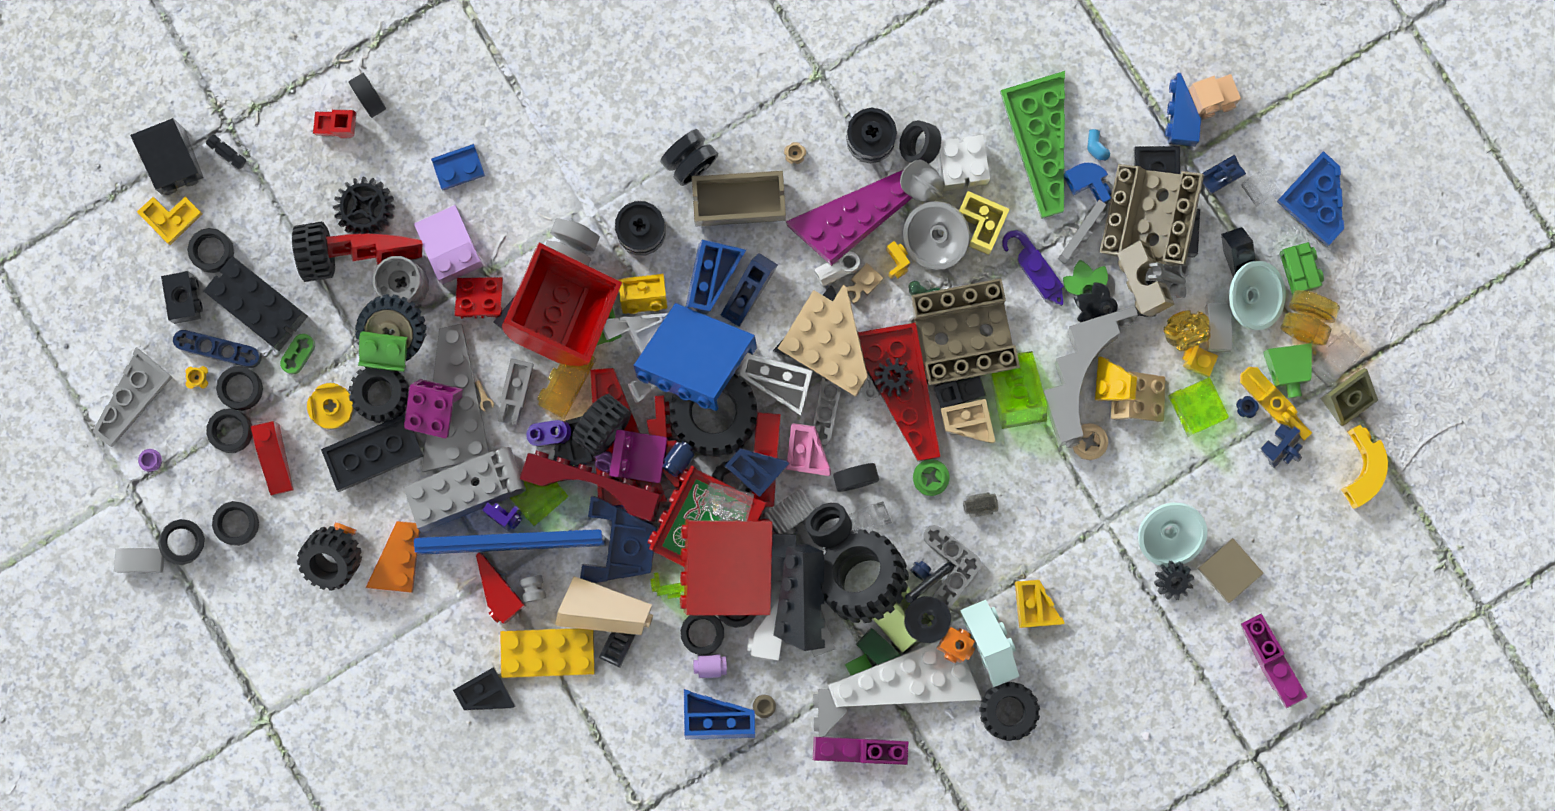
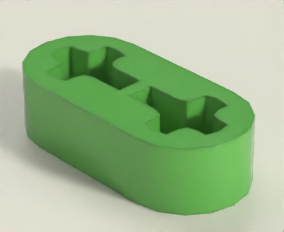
(293, 350)

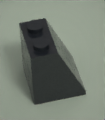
(167, 156)

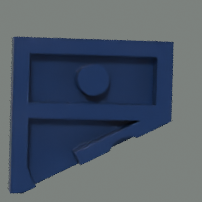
(756, 469)

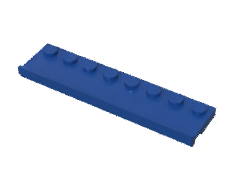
(509, 542)

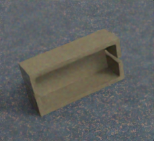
(738, 198)

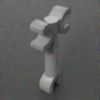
(1177, 277)

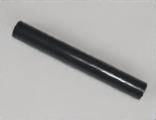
(929, 582)

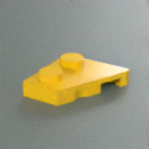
(1114, 382)
(1034, 605)

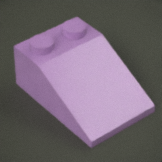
(448, 245)

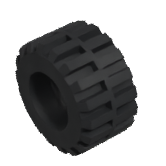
(311, 252)
(387, 411)
(599, 423)
(339, 547)
(1027, 721)

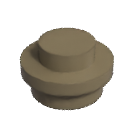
(764, 706)

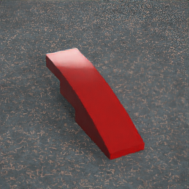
(373, 246)

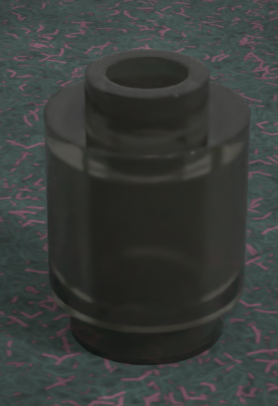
(980, 504)

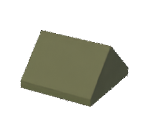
(1351, 397)

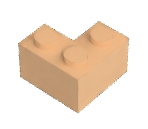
(1214, 95)

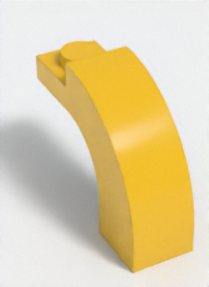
(1373, 469)

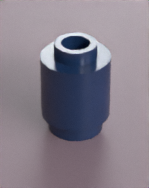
(678, 459)

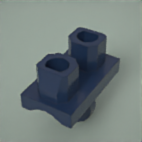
(1222, 174)
(1288, 438)

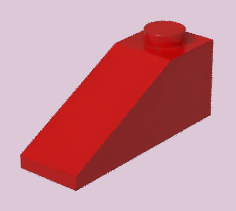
(272, 457)
(499, 595)

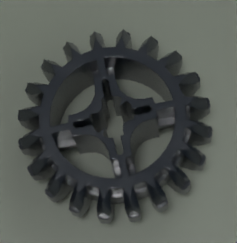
(370, 201)

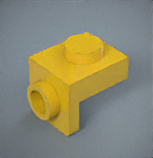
(898, 254)

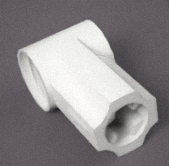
(828, 274)

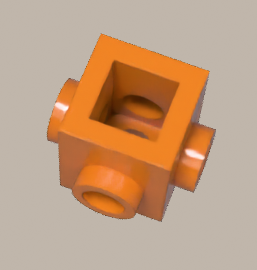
(948, 642)

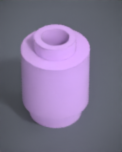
(710, 666)

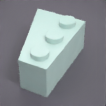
(991, 642)

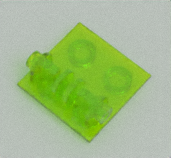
(539, 501)

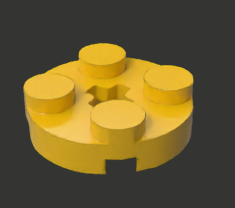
(323, 417)

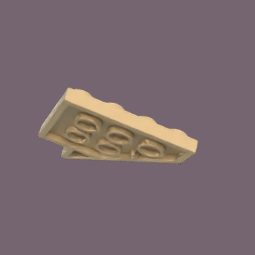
(828, 341)

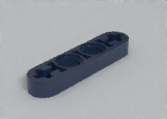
(217, 347)

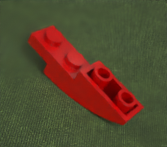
(660, 428)
(768, 444)

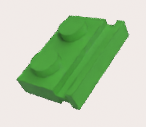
(382, 351)

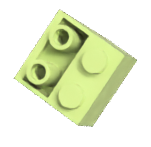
(894, 627)

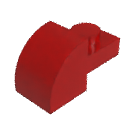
(335, 123)

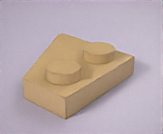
(969, 420)

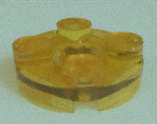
(1182, 339)

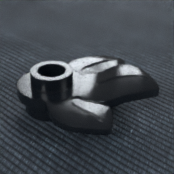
(1092, 303)

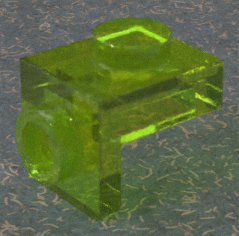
(672, 590)

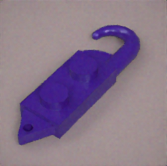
(1036, 268)

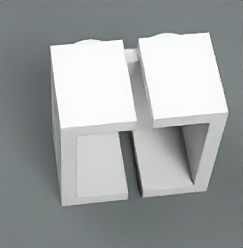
(963, 161)

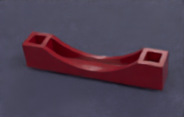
(636, 500)

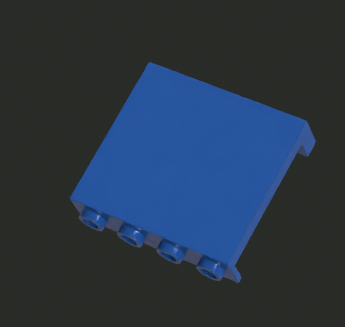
(693, 356)

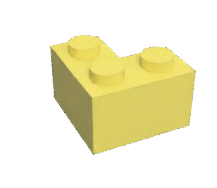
(987, 217)

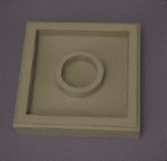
(1230, 570)

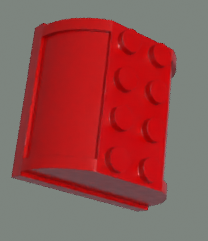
(560, 307)

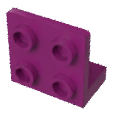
(431, 407)
(638, 456)

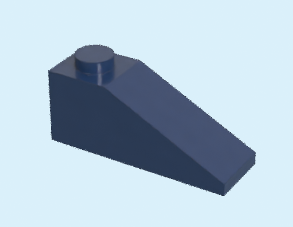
(749, 289)

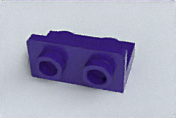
(501, 516)

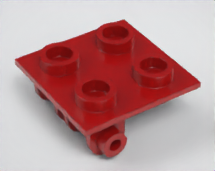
(479, 297)

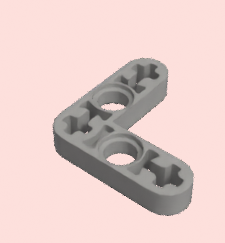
(958, 561)

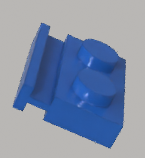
(458, 167)

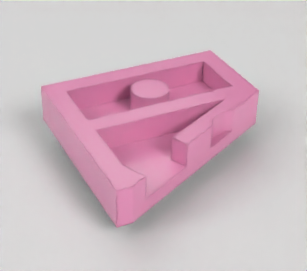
(806, 451)

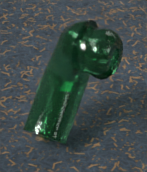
(916, 288)

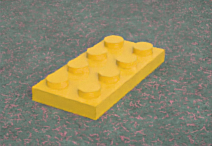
(547, 652)

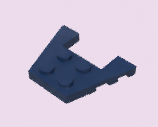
(628, 544)

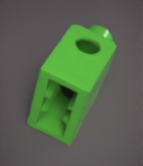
(1290, 367)

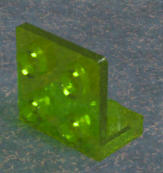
(1198, 406)

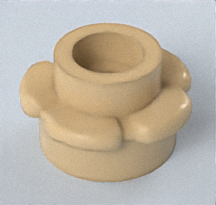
(795, 147)

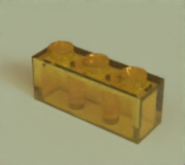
(563, 388)

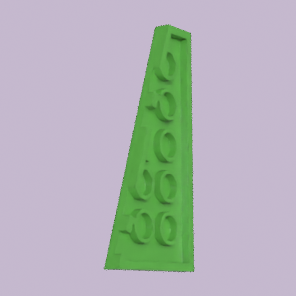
(1039, 130)

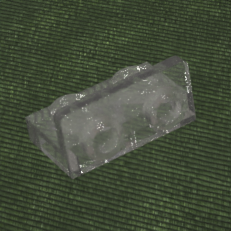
(728, 501)

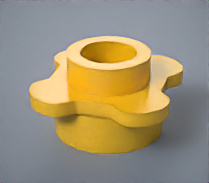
(190, 377)

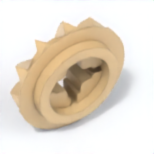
(1099, 438)

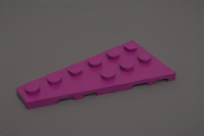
(849, 219)

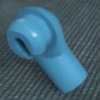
(1095, 148)

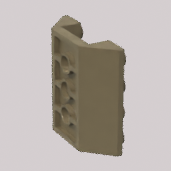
(1139, 214)
(959, 315)

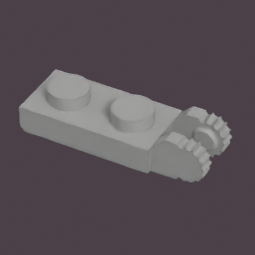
(515, 388)

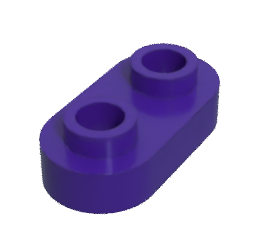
(546, 433)

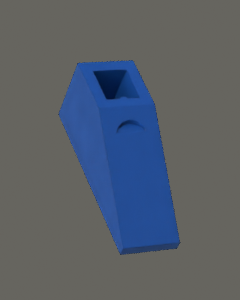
(1184, 118)

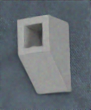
(827, 711)

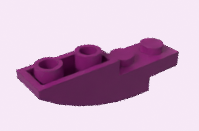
(1272, 661)
(860, 750)

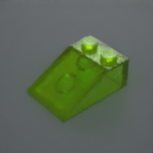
(1020, 394)

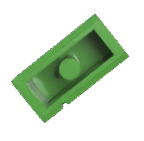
(1301, 267)

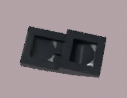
(959, 391)

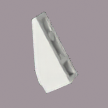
(764, 643)

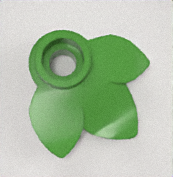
(1084, 277)

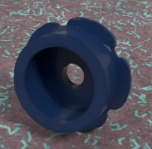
(1253, 407)
(921, 570)

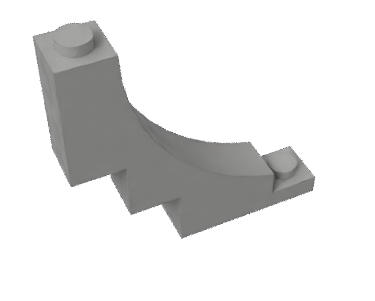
(1087, 341)

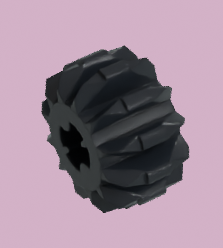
(897, 370)
(1166, 585)

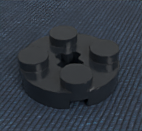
(914, 615)

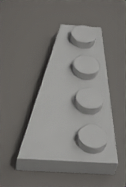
(136, 390)

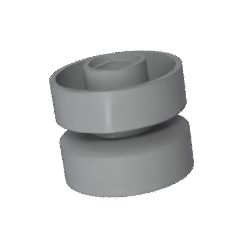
(573, 239)

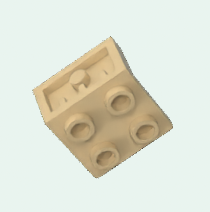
(1148, 402)

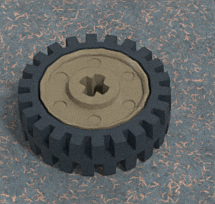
(394, 314)

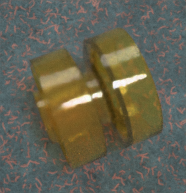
(1310, 317)

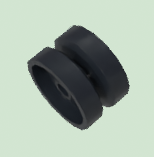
(874, 122)
(689, 157)
(635, 215)

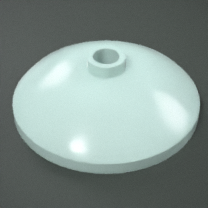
(1257, 295)
(1177, 544)

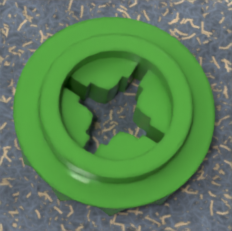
(941, 475)

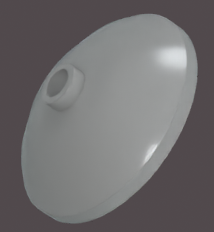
(926, 244)

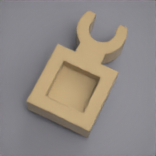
(865, 281)

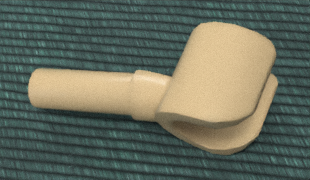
(483, 395)

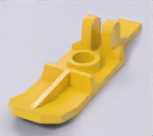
(1265, 392)

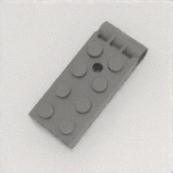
(453, 492)

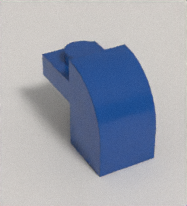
(1088, 176)

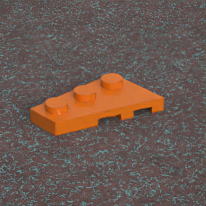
(398, 560)

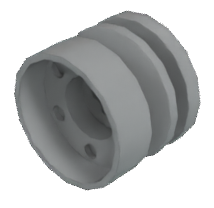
(394, 270)

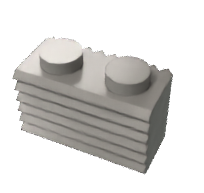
(790, 513)

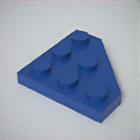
(1317, 199)

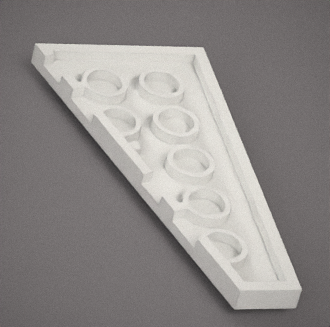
(909, 679)

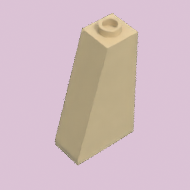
(602, 609)

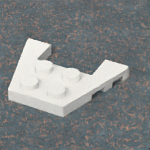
(641, 330)

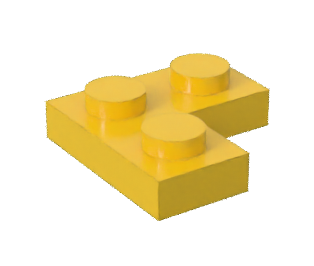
(169, 223)

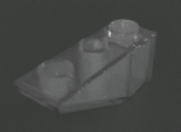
(867, 518)

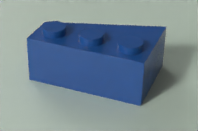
(710, 274)
(716, 719)

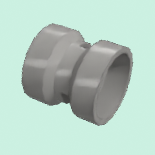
(532, 588)

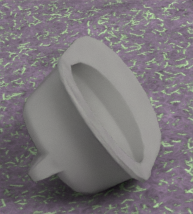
(922, 182)

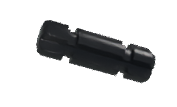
(226, 151)

